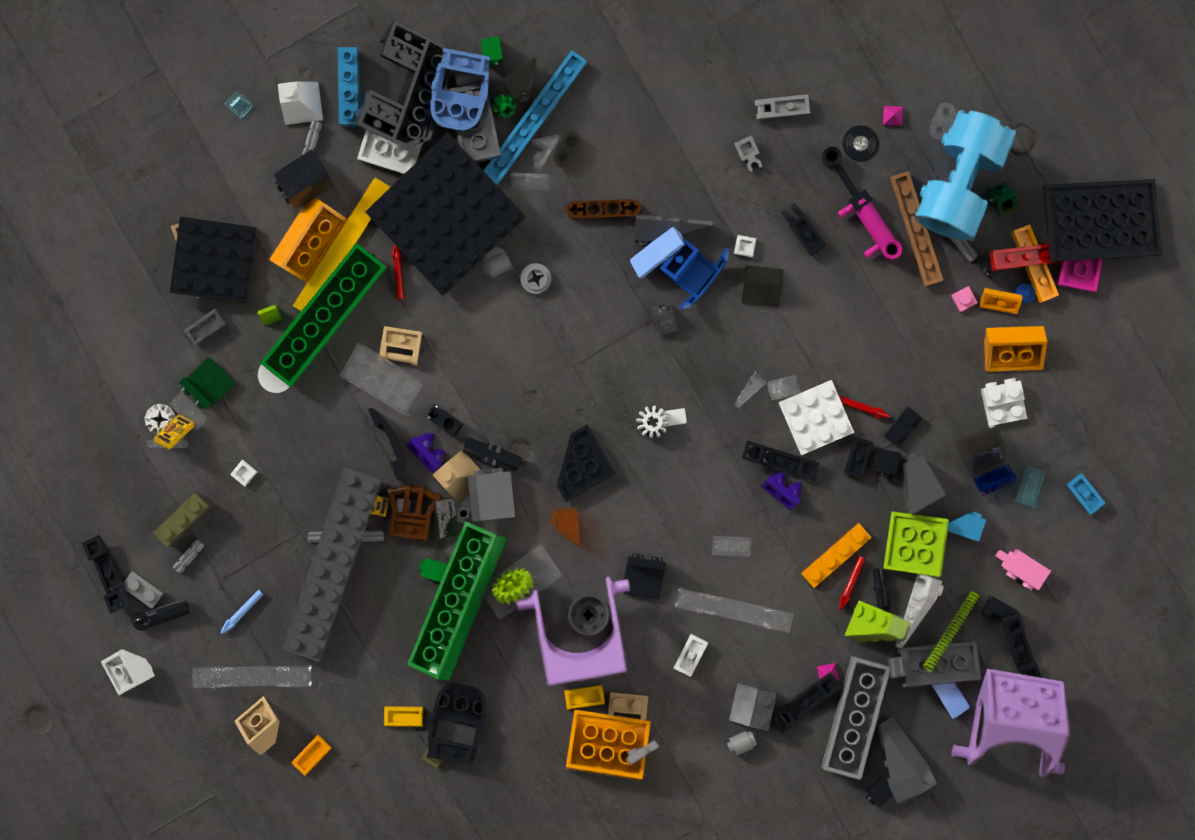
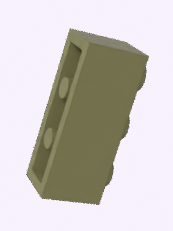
(182, 519)

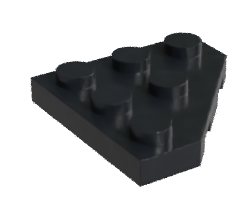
(583, 465)

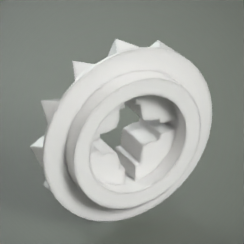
(154, 411)

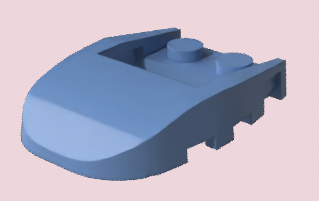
(453, 108)

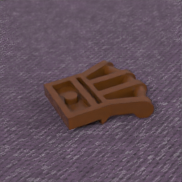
(411, 524)

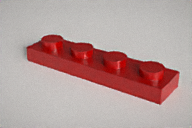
(1020, 257)

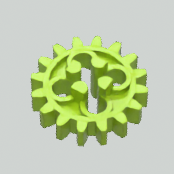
(512, 586)

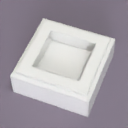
(745, 246)
(244, 473)

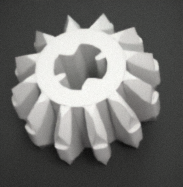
(649, 427)

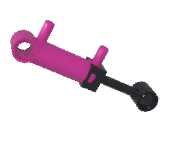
(866, 211)

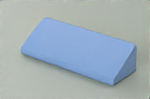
(657, 252)
(951, 698)

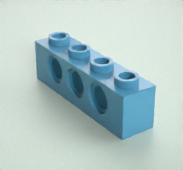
(348, 85)

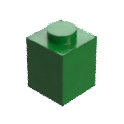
(492, 48)
(432, 569)

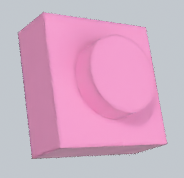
(964, 299)

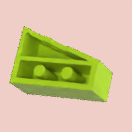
(875, 624)

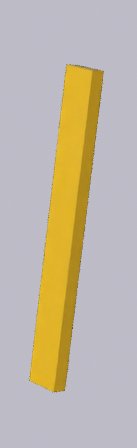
(343, 243)

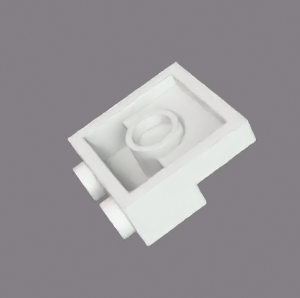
(1004, 402)

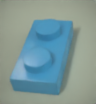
(1085, 494)

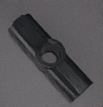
(492, 454)

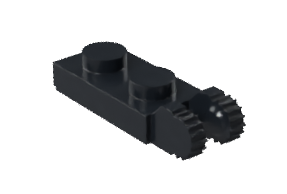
(804, 231)

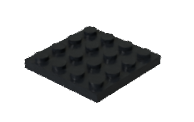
(213, 260)

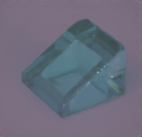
(238, 104)

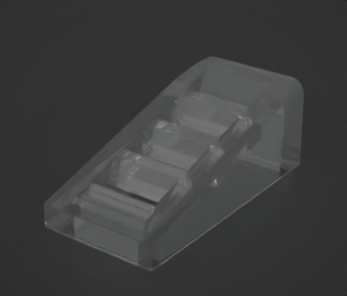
(751, 387)

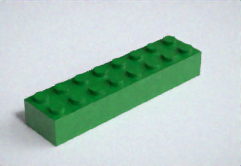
(323, 315)
(457, 601)

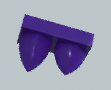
(420, 448)
(787, 496)

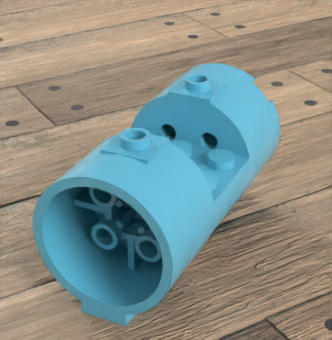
(976, 144)

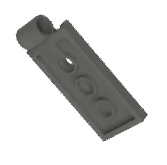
(482, 139)
(956, 665)

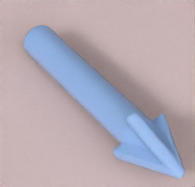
(230, 623)

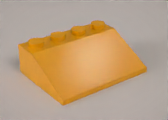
(602, 744)

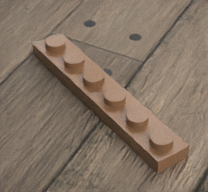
(917, 234)

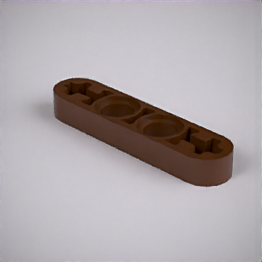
(603, 205)

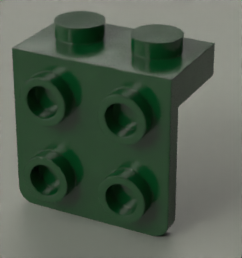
(207, 384)

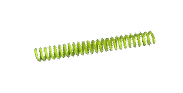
(951, 631)

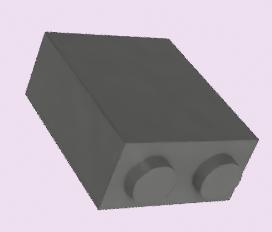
(491, 495)

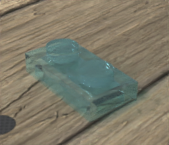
(1030, 486)

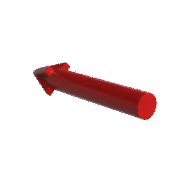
(396, 255)
(879, 413)
(845, 598)

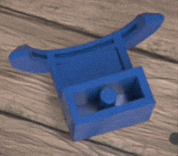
(692, 271)

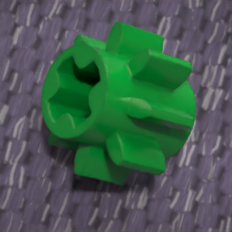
(503, 105)

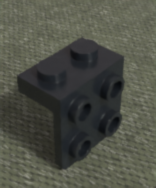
(645, 576)

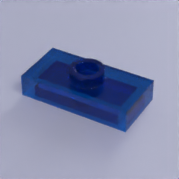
(995, 480)

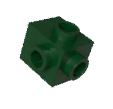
(1002, 198)

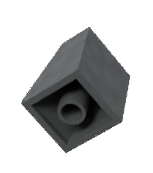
(919, 484)

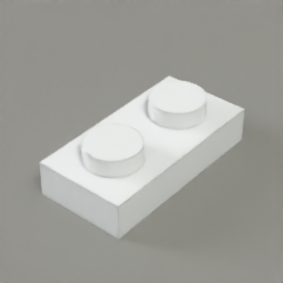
(690, 655)

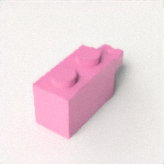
(1024, 568)

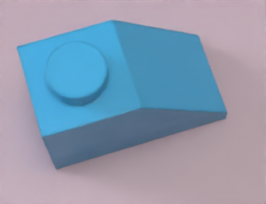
(967, 525)

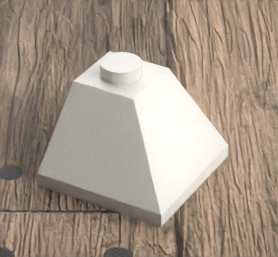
(300, 102)
(127, 670)

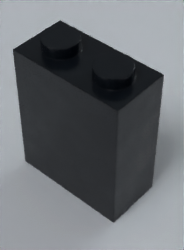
(302, 179)

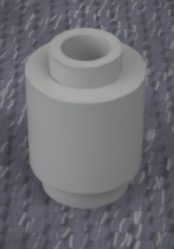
(741, 743)

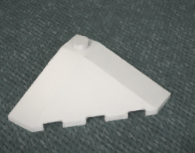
(921, 600)

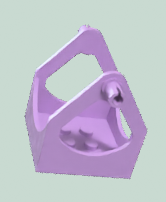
(569, 666)
(1022, 711)

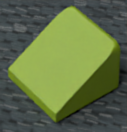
(270, 315)

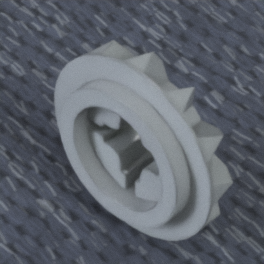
(540, 270)

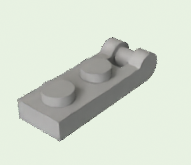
(783, 107)

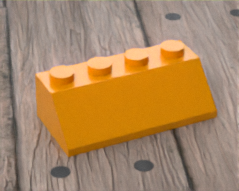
(308, 239)

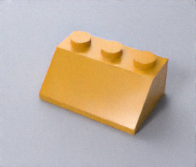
(1015, 348)

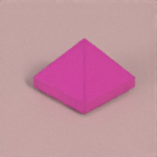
(892, 116)
(824, 669)

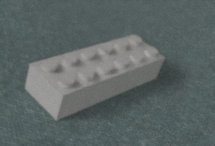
(855, 717)

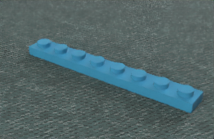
(535, 116)

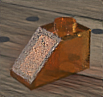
(567, 523)

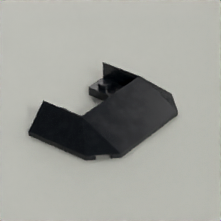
(410, 118)

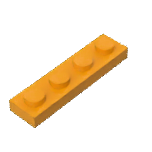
(1039, 275)
(836, 555)

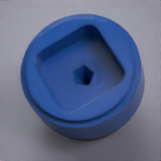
(1026, 291)

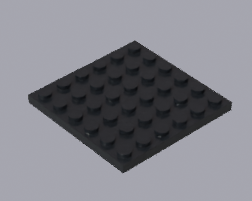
(445, 214)

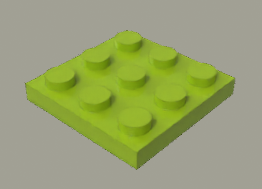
(916, 544)

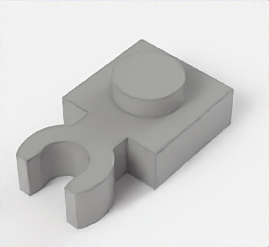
(747, 150)
(637, 754)

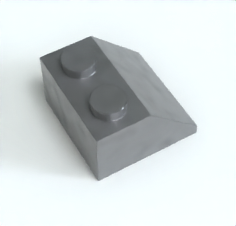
(753, 706)

